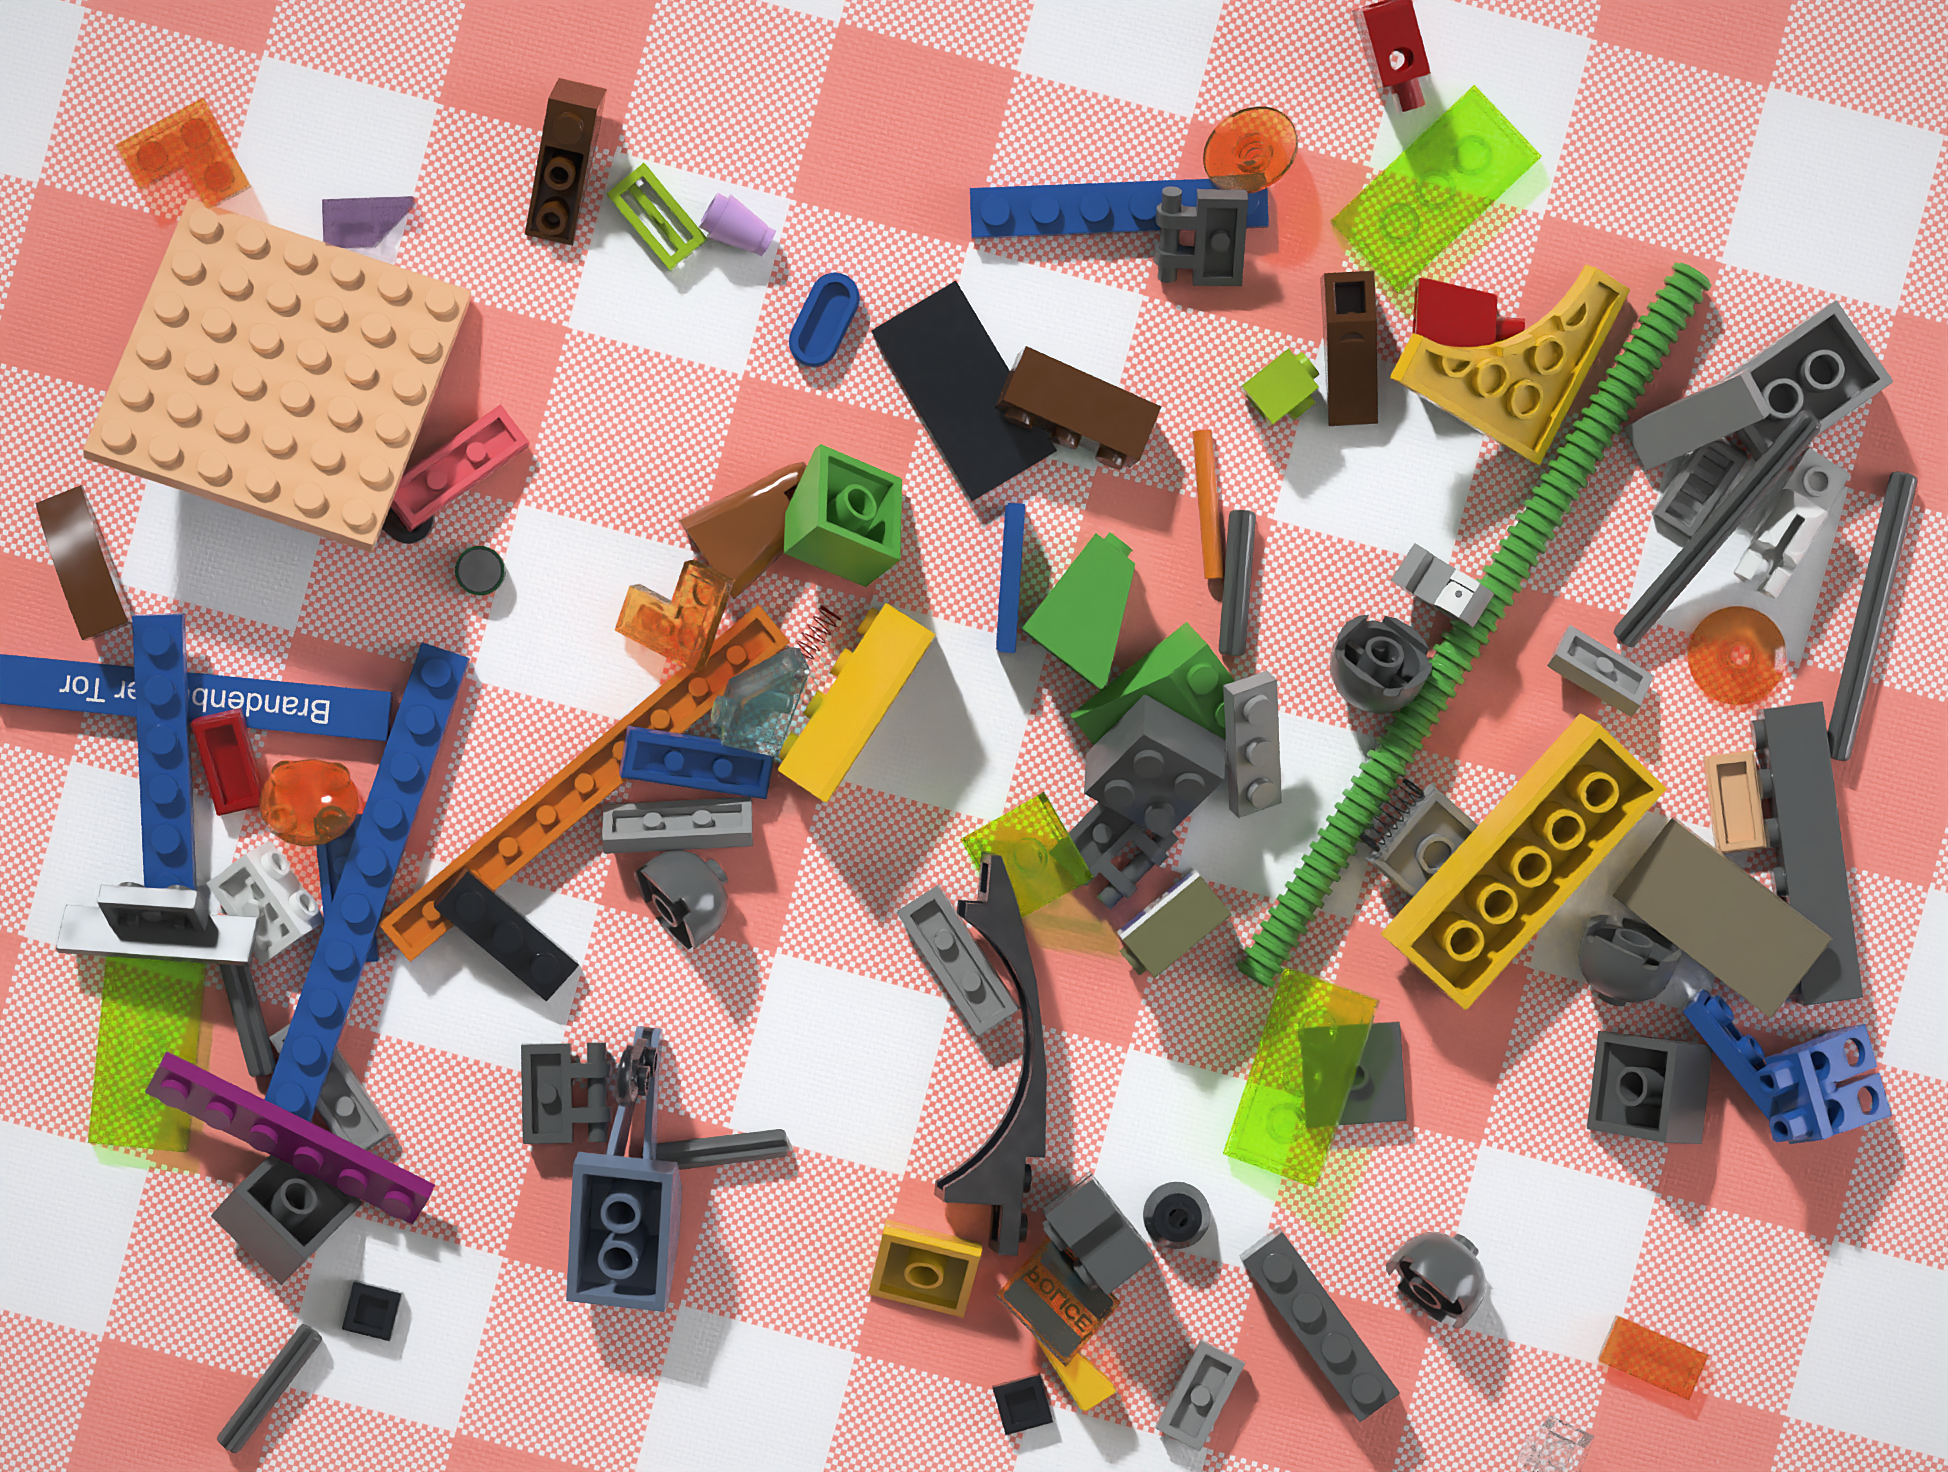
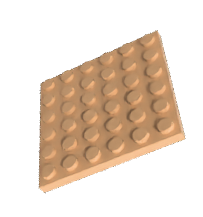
(278, 375)

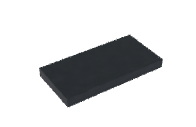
(955, 385)

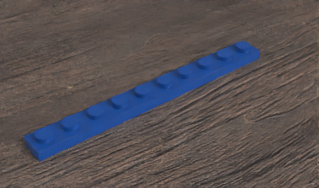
(366, 880)

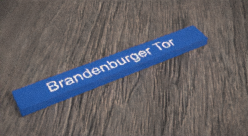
(263, 702)

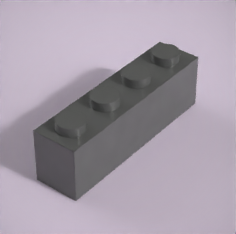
(1319, 1324)

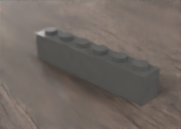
(1808, 841)

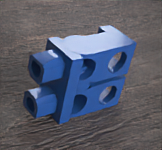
(1818, 1089)

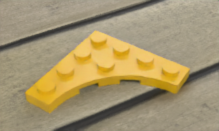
(1524, 383)

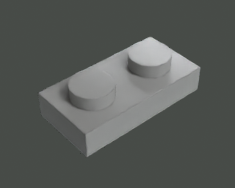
(1600, 671)
(1200, 1395)

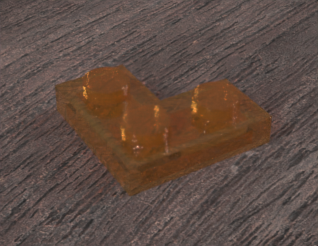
(187, 141)
(682, 626)

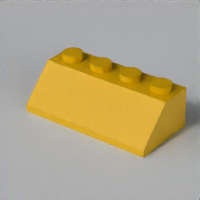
(855, 702)

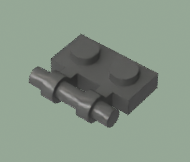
(1218, 236)
(1102, 836)
(548, 1092)

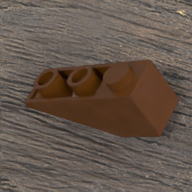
(565, 160)
(1350, 347)

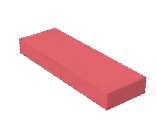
(457, 467)

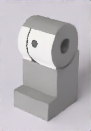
(1441, 586)

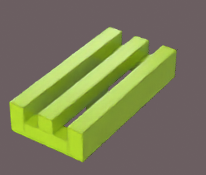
(684, 249)

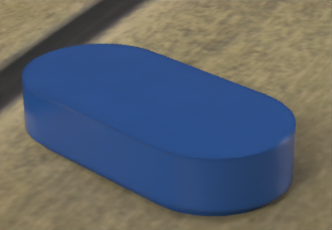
(824, 320)

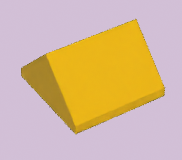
(925, 1268)

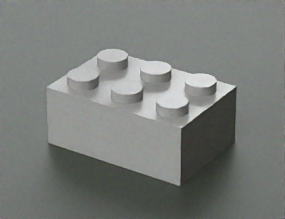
(1815, 369)

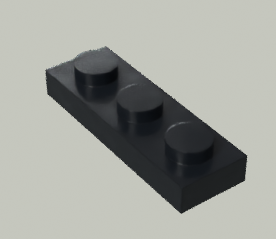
(506, 934)

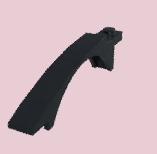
(998, 1169)

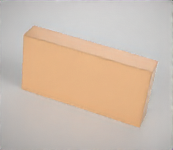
(1734, 802)

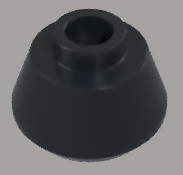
(1189, 1204)

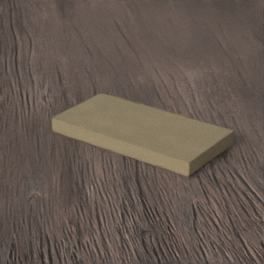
(1722, 917)

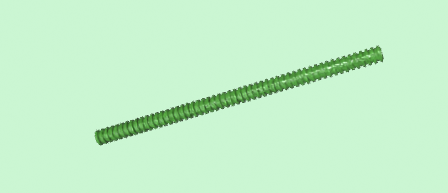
(1463, 642)

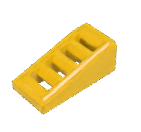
(1083, 1379)

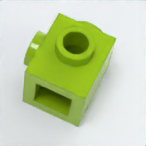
(1283, 387)

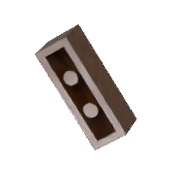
(1077, 408)

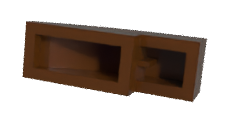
(83, 564)

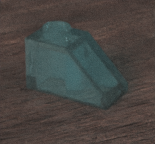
(761, 703)

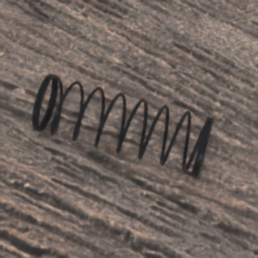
(1366, 839)

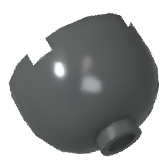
(1379, 664)
(686, 894)
(1626, 961)
(1440, 1275)

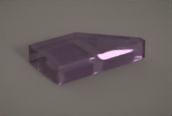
(362, 221)

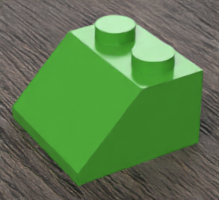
(845, 517)

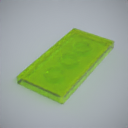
(1435, 189)
(143, 1014)
(1301, 1076)

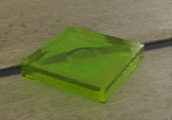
(1035, 852)

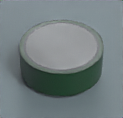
(480, 570)

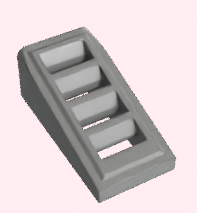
(1662, 510)

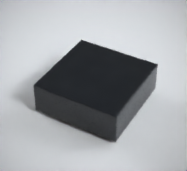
(372, 1310)
(1022, 1404)

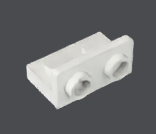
(266, 888)

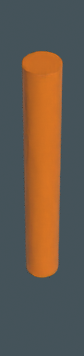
(1208, 504)

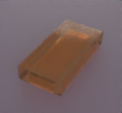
(1652, 1357)

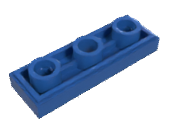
(1738, 1053)

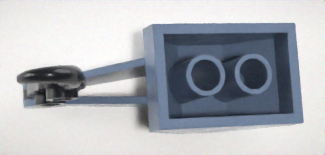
(626, 1207)

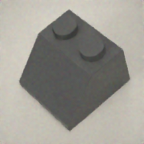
(1649, 1088)
(283, 1215)

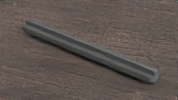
(1717, 528)
(1870, 614)

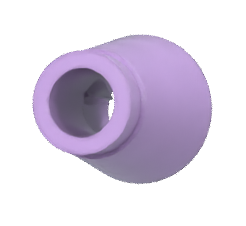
(736, 225)

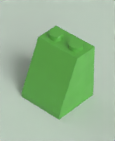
(1086, 609)

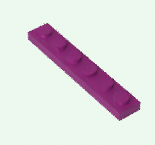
(289, 1138)

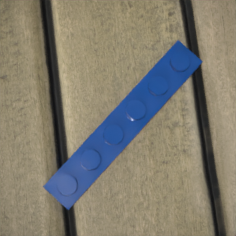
(1086, 208)
(164, 750)

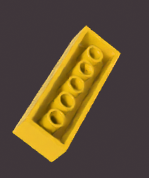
(1523, 861)

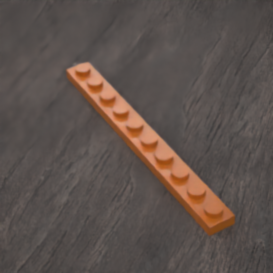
(584, 780)

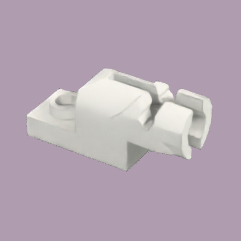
(1792, 521)

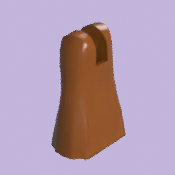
(745, 529)

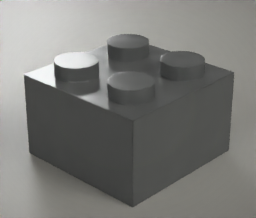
(1154, 766)

